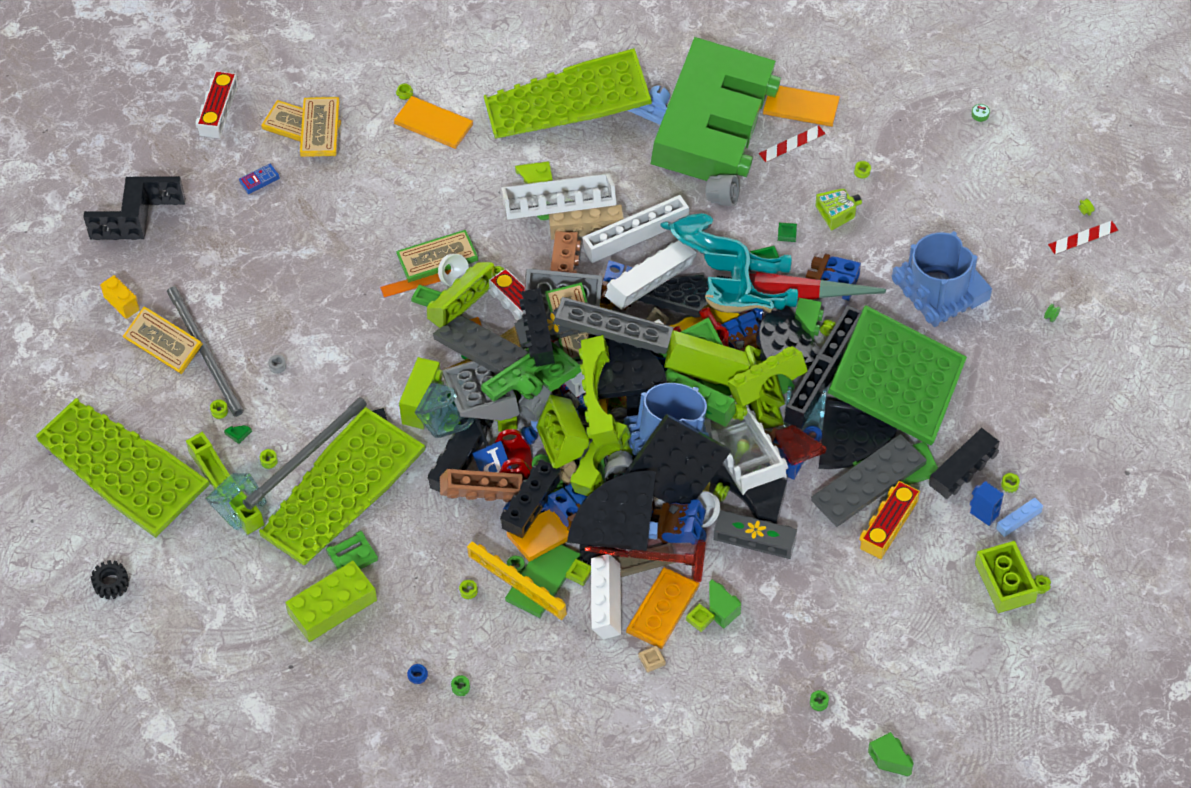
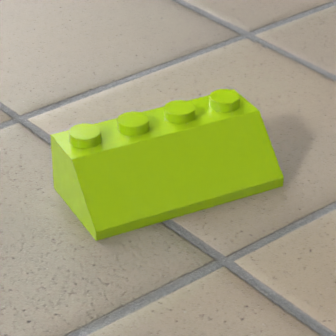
(461, 294)
(561, 431)

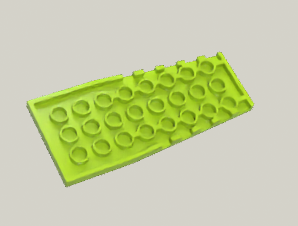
(575, 95)
(122, 467)
(341, 485)

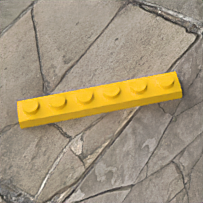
(511, 576)

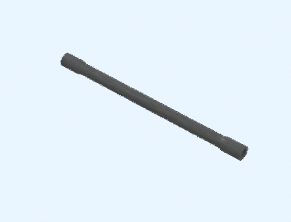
(231, 400)
(257, 495)

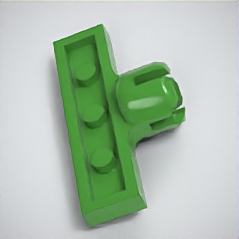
(518, 377)

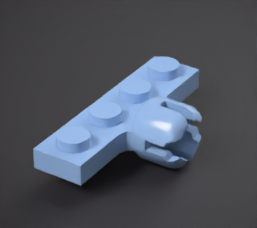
(656, 110)

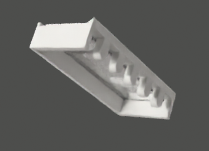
(558, 196)
(752, 454)

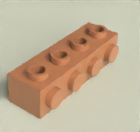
(565, 252)
(479, 485)

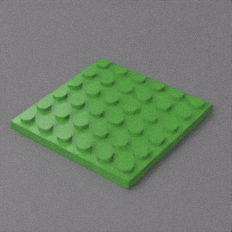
(897, 375)

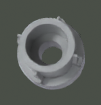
(723, 189)
(533, 408)
(617, 464)

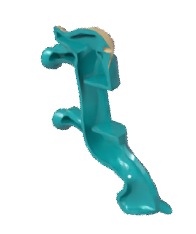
(731, 255)

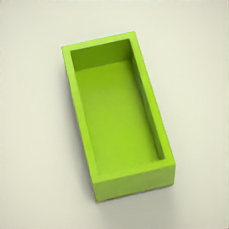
(331, 601)

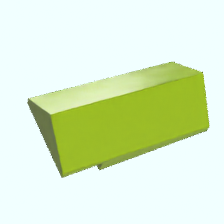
(704, 359)
(770, 398)

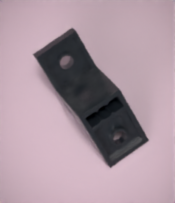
(132, 219)

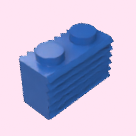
(986, 503)

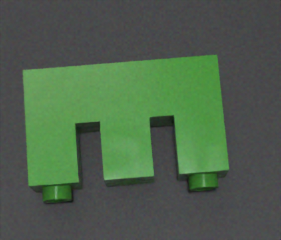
(714, 111)

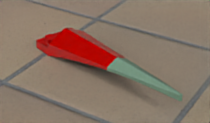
(807, 288)

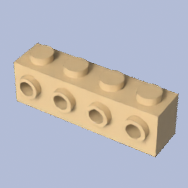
(584, 221)

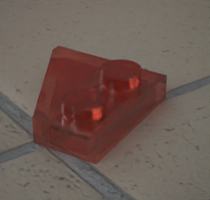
(798, 445)

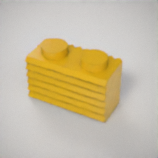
(120, 297)

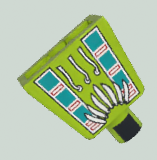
(837, 207)

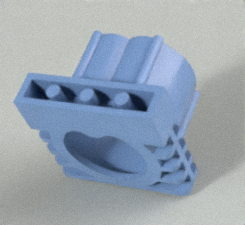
(941, 297)
(670, 398)

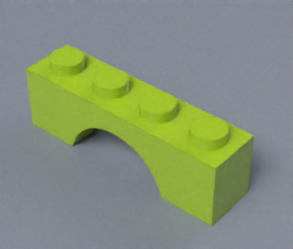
(747, 385)
(587, 476)

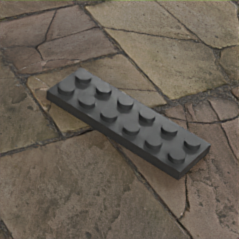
(613, 325)
(479, 344)
(868, 480)

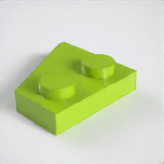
(535, 172)

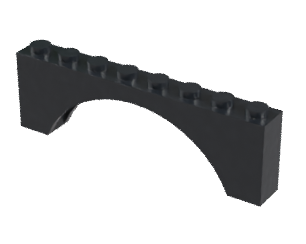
(763, 500)

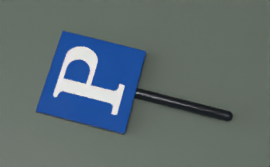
(492, 457)

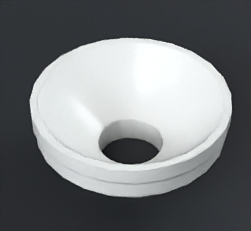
(458, 268)
(708, 501)

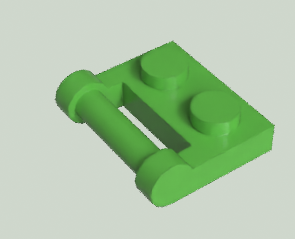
(362, 555)

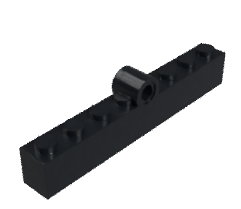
(822, 369)

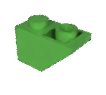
(809, 314)
(722, 604)
(889, 755)

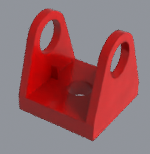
(518, 453)

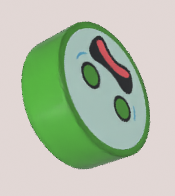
(980, 112)

